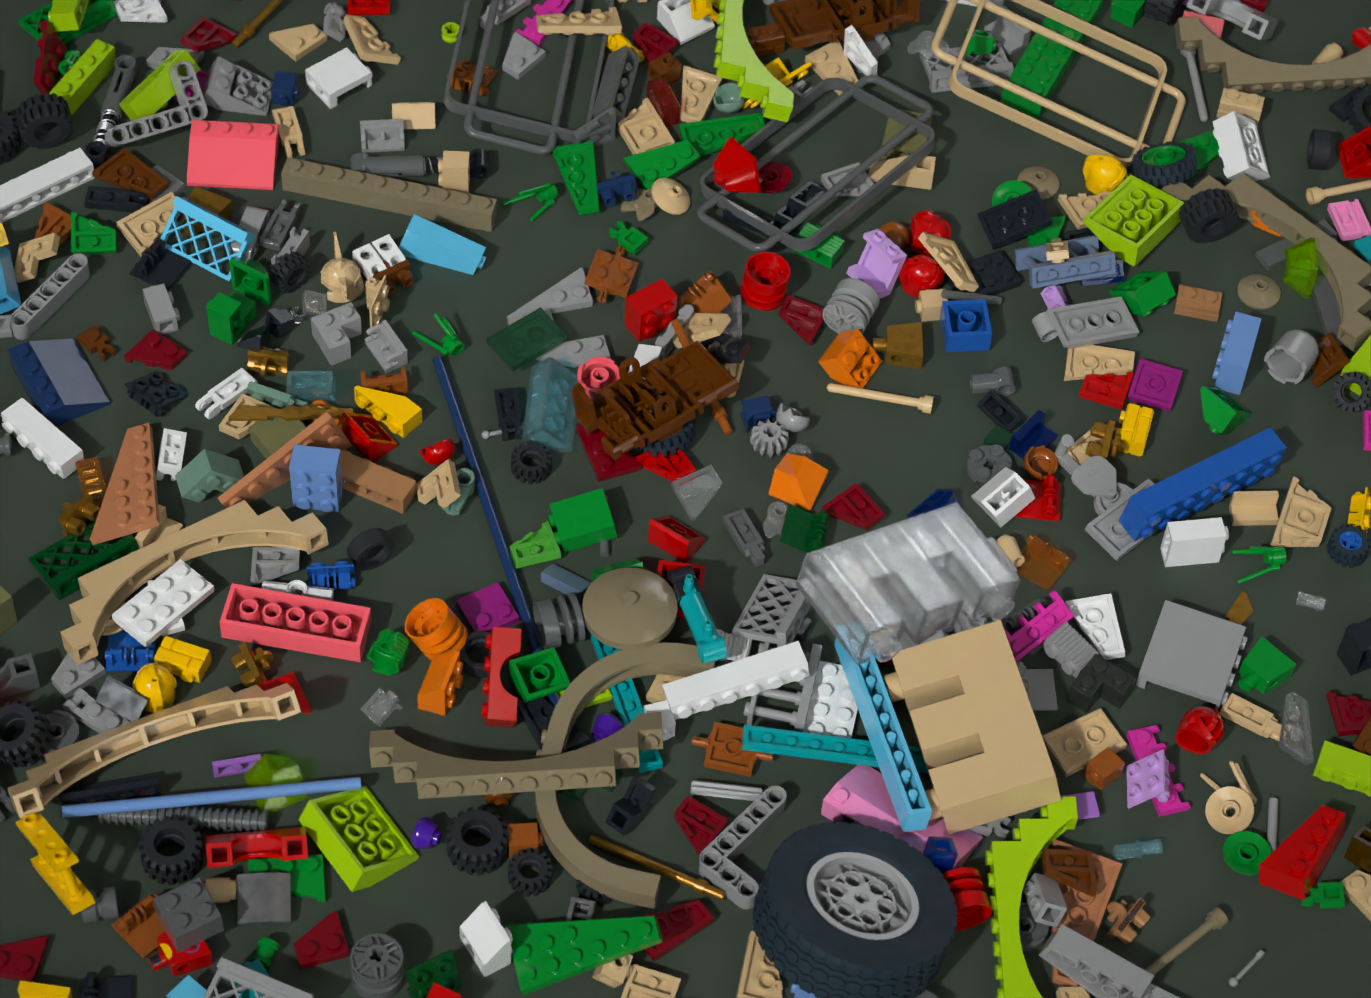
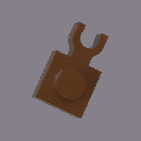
(96, 341)

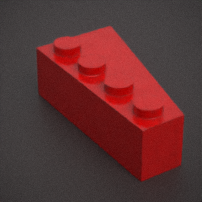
(1302, 856)

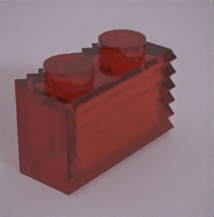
(664, 101)

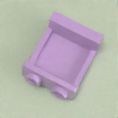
(878, 263)

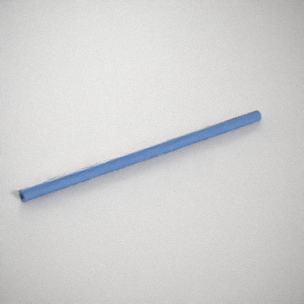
(211, 797)

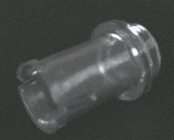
(1311, 601)

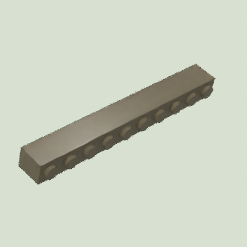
(389, 194)

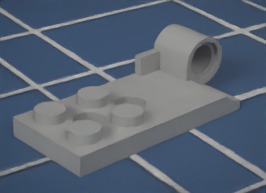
(1074, 330)

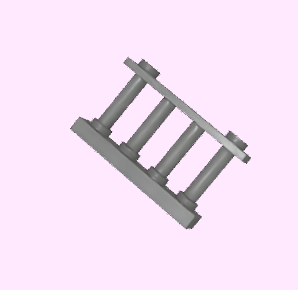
(800, 698)

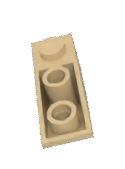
(918, 176)

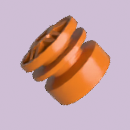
(435, 628)

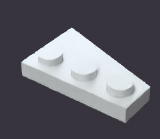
(1099, 624)

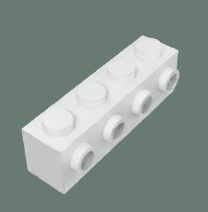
(41, 438)

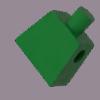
(1265, 668)

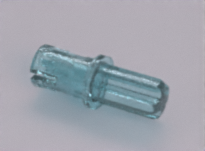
(1138, 849)

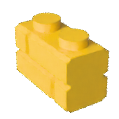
(1135, 428)
(183, 659)

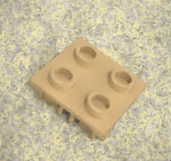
(377, 299)

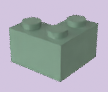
(208, 473)

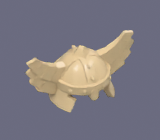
(341, 277)

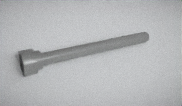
(1196, 83)

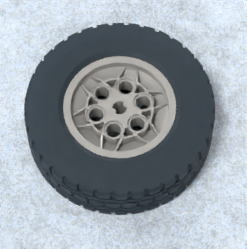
(854, 913)

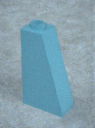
(441, 247)

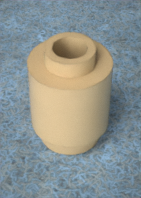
(221, 889)

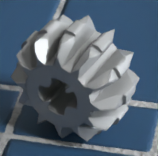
(769, 438)

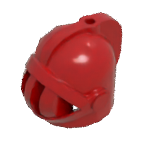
(930, 223)
(920, 274)
(1200, 730)

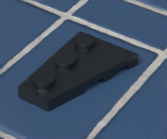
(727, 348)
(537, 717)

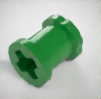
(68, 62)
(265, 952)

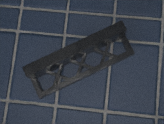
(120, 789)

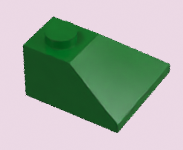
(250, 279)
(1221, 411)
(538, 675)

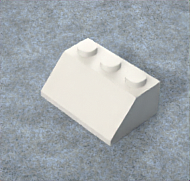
(1240, 147)

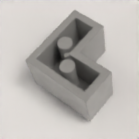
(334, 330)

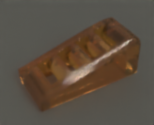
(89, 468)

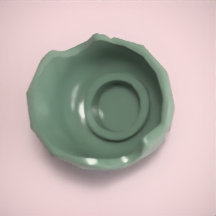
(727, 98)

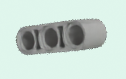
(255, 221)

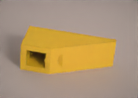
(393, 410)

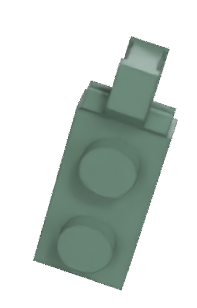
(274, 397)

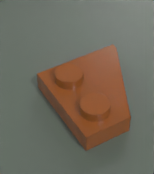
(54, 221)

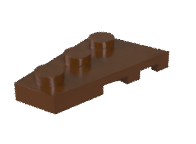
(131, 174)

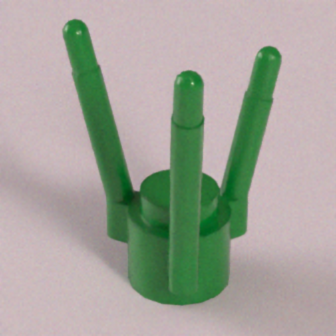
(544, 193)
(451, 342)
(1271, 555)

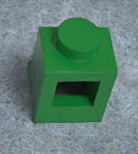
(980, 42)

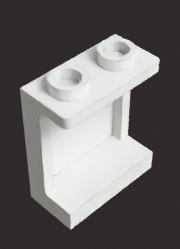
(337, 75)

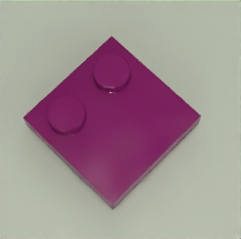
(1155, 385)
(487, 609)

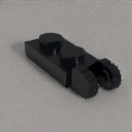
(114, 199)
(508, 411)

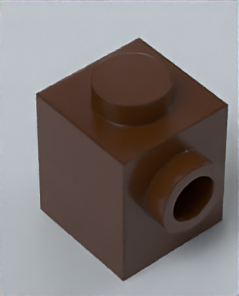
(666, 67)

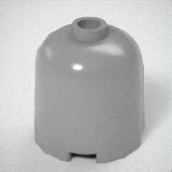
(1292, 356)

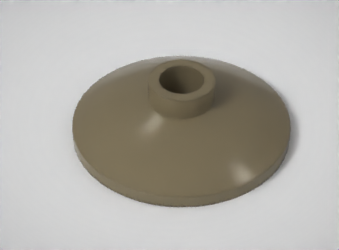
(1041, 179)
(1258, 291)

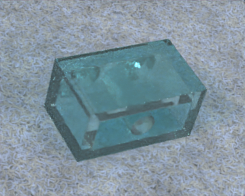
(311, 385)

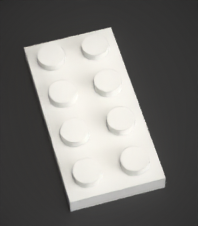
(163, 603)
(831, 704)

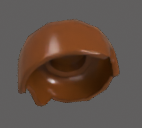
(896, 233)
(1040, 462)

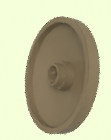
(629, 608)

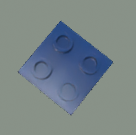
(341, 569)
(126, 653)

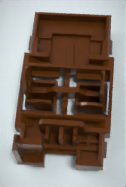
(820, 20)
(689, 379)

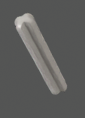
(725, 790)

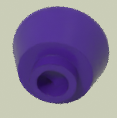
(606, 725)
(426, 834)

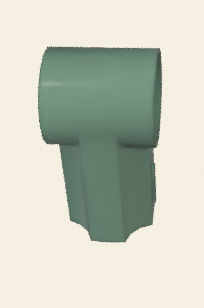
(466, 490)

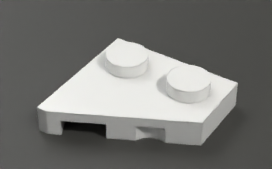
(140, 11)
(858, 52)

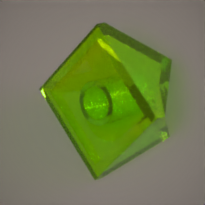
(1301, 267)
(274, 771)

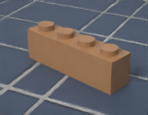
(376, 482)

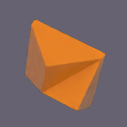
(797, 481)

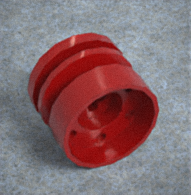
(765, 281)
(969, 896)

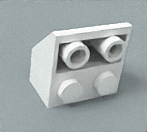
(677, 19)
(1004, 496)
(487, 939)

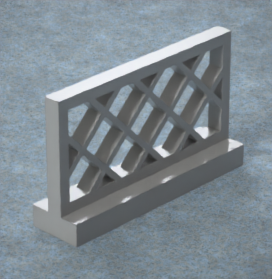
(940, 78)
(786, 627)
(250, 980)

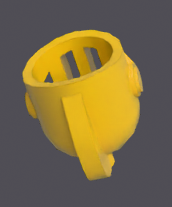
(1103, 173)
(156, 684)

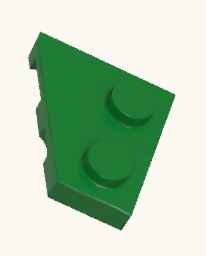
(91, 237)

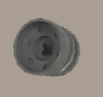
(558, 621)
(376, 978)

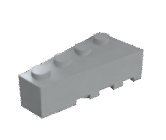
(1094, 966)

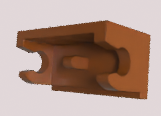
(389, 383)

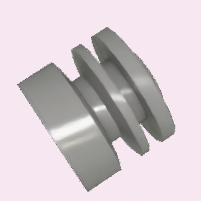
(850, 306)

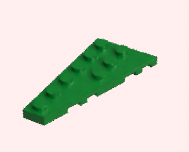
(564, 949)

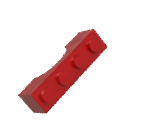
(500, 705)
(236, 847)

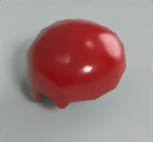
(438, 452)

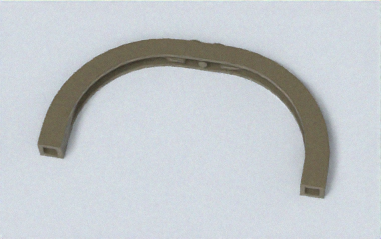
(603, 876)

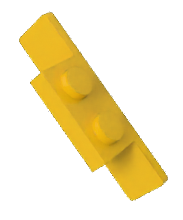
(780, 72)

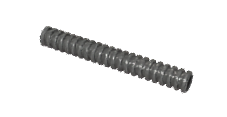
(199, 817)

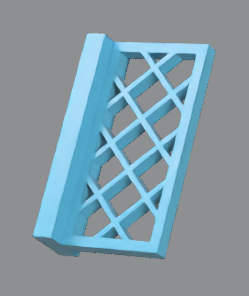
(210, 220)

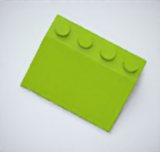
(1134, 219)
(357, 837)

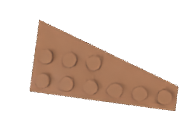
(275, 469)
(132, 491)
(1084, 911)

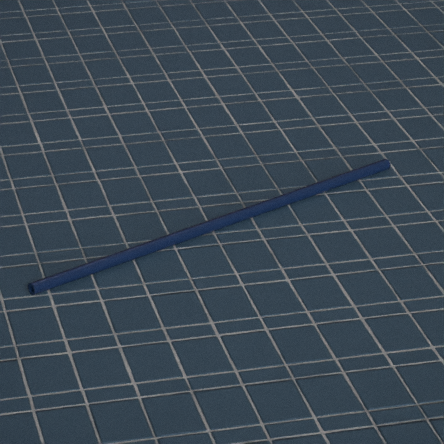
(490, 512)

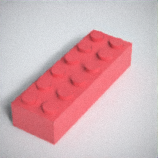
(295, 622)

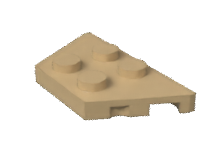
(644, 129)
(1301, 518)

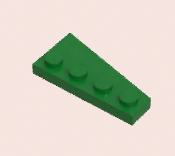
(713, 134)
(579, 174)

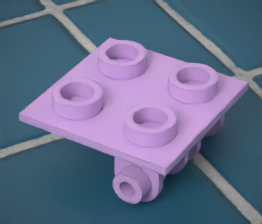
(1148, 779)

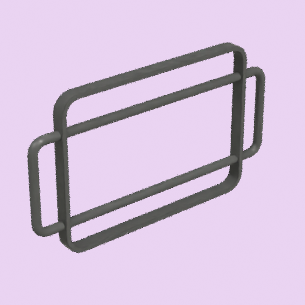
(849, 90)
(471, 111)

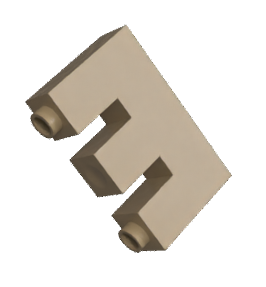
(974, 727)

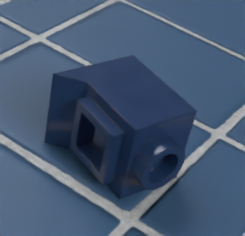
(756, 410)

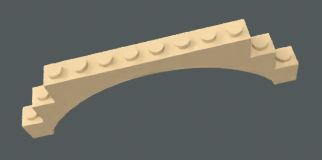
(231, 528)
(207, 711)

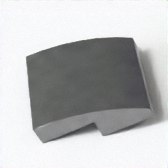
(263, 898)

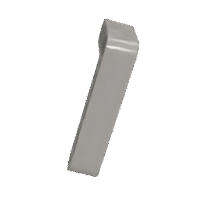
(165, 118)
(738, 842)

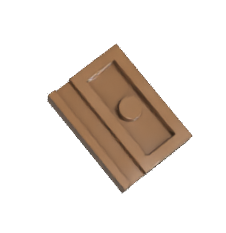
(1198, 303)

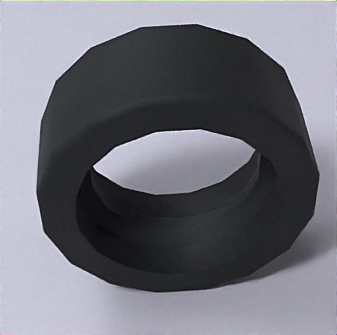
(1319, 149)
(366, 540)
(472, 668)

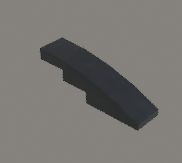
(796, 204)

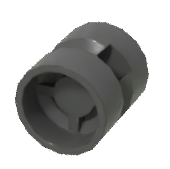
(105, 906)

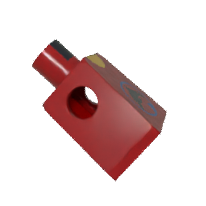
(180, 963)

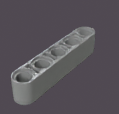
(50, 296)

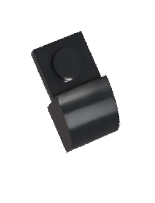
(633, 807)

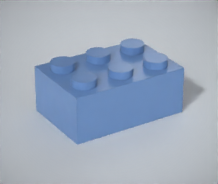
(1237, 353)
(316, 478)

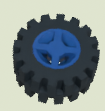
(1344, 538)

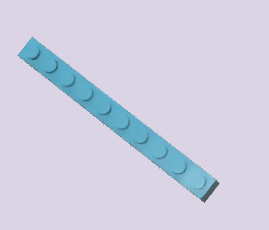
(887, 742)

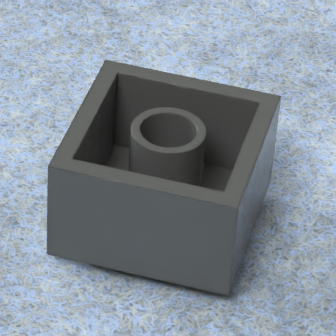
(188, 914)

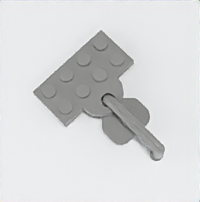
(1098, 479)

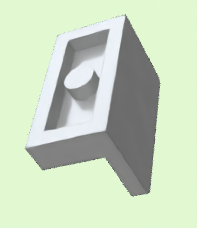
(1009, 34)

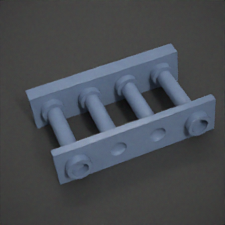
(1082, 264)

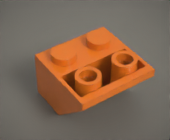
(850, 359)
(440, 683)

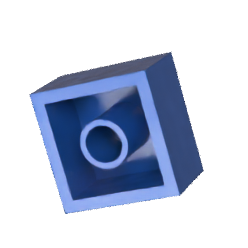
(965, 325)

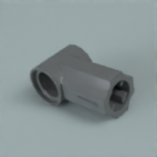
(1000, 381)

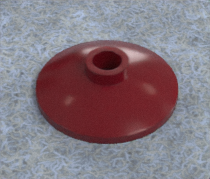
(774, 177)

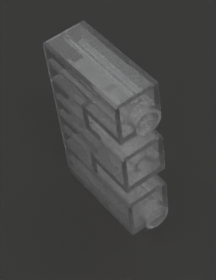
(908, 581)

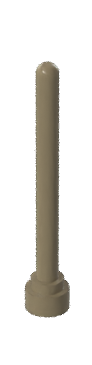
(1215, 920)

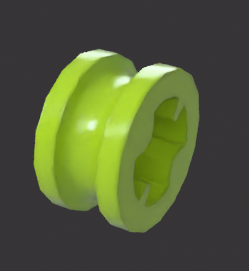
(450, 27)

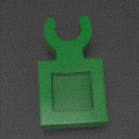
(631, 239)
(1327, 895)

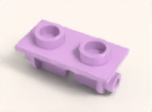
(1054, 296)

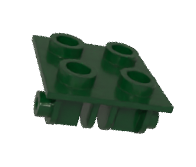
(804, 529)
(436, 970)

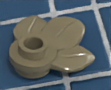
(643, 204)

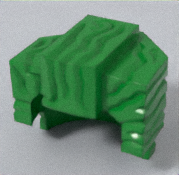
(388, 652)

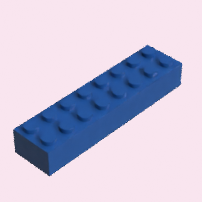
(1202, 484)

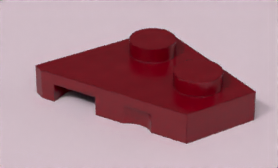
(206, 35)
(654, 42)
(802, 318)
(156, 351)
(699, 823)
(322, 943)
(22, 959)

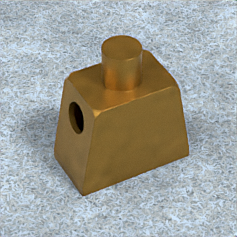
(212, 202)
(902, 345)

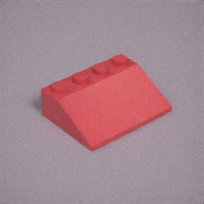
(232, 154)

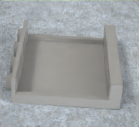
(1193, 653)

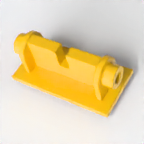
(619, 40)
(1362, 505)

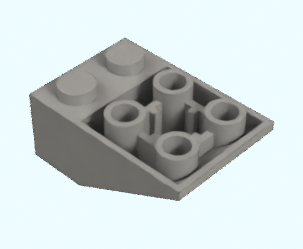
(236, 89)

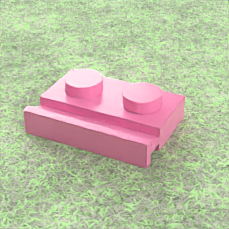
(1349, 220)

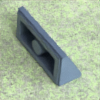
(564, 581)

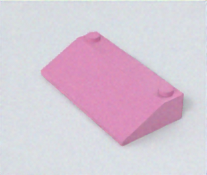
(866, 801)

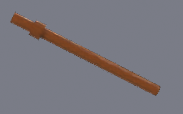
(718, 412)

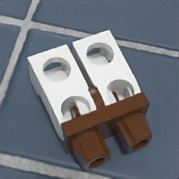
(384, 261)

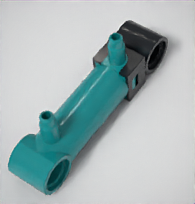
(689, 600)

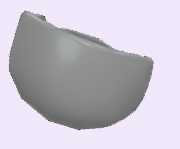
(791, 418)

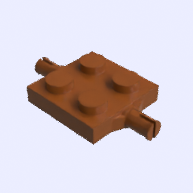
(611, 273)
(725, 750)

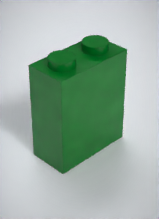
(582, 520)

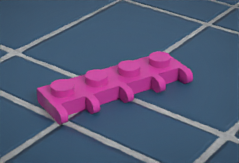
(549, 7)
(1039, 627)
(1144, 744)

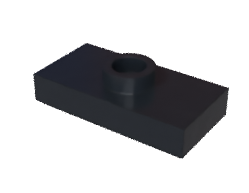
(1340, 107)

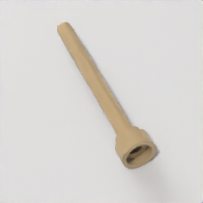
(1315, 195)
(923, 403)

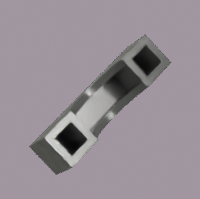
(18, 676)

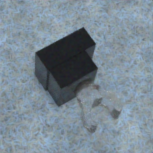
(283, 321)

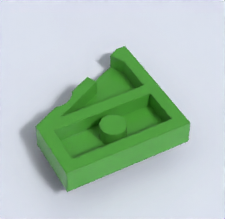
(535, 547)

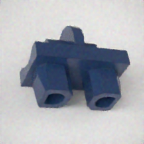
(616, 188)

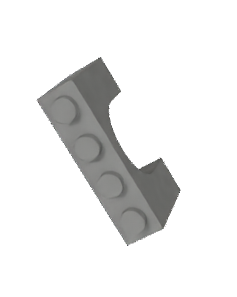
(1253, 21)

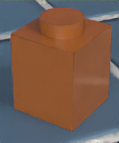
(1104, 769)
(523, 837)

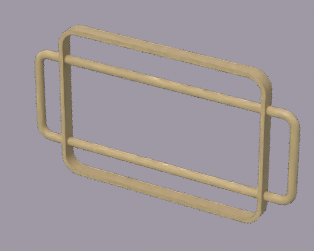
(1035, 124)

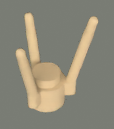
(1240, 778)

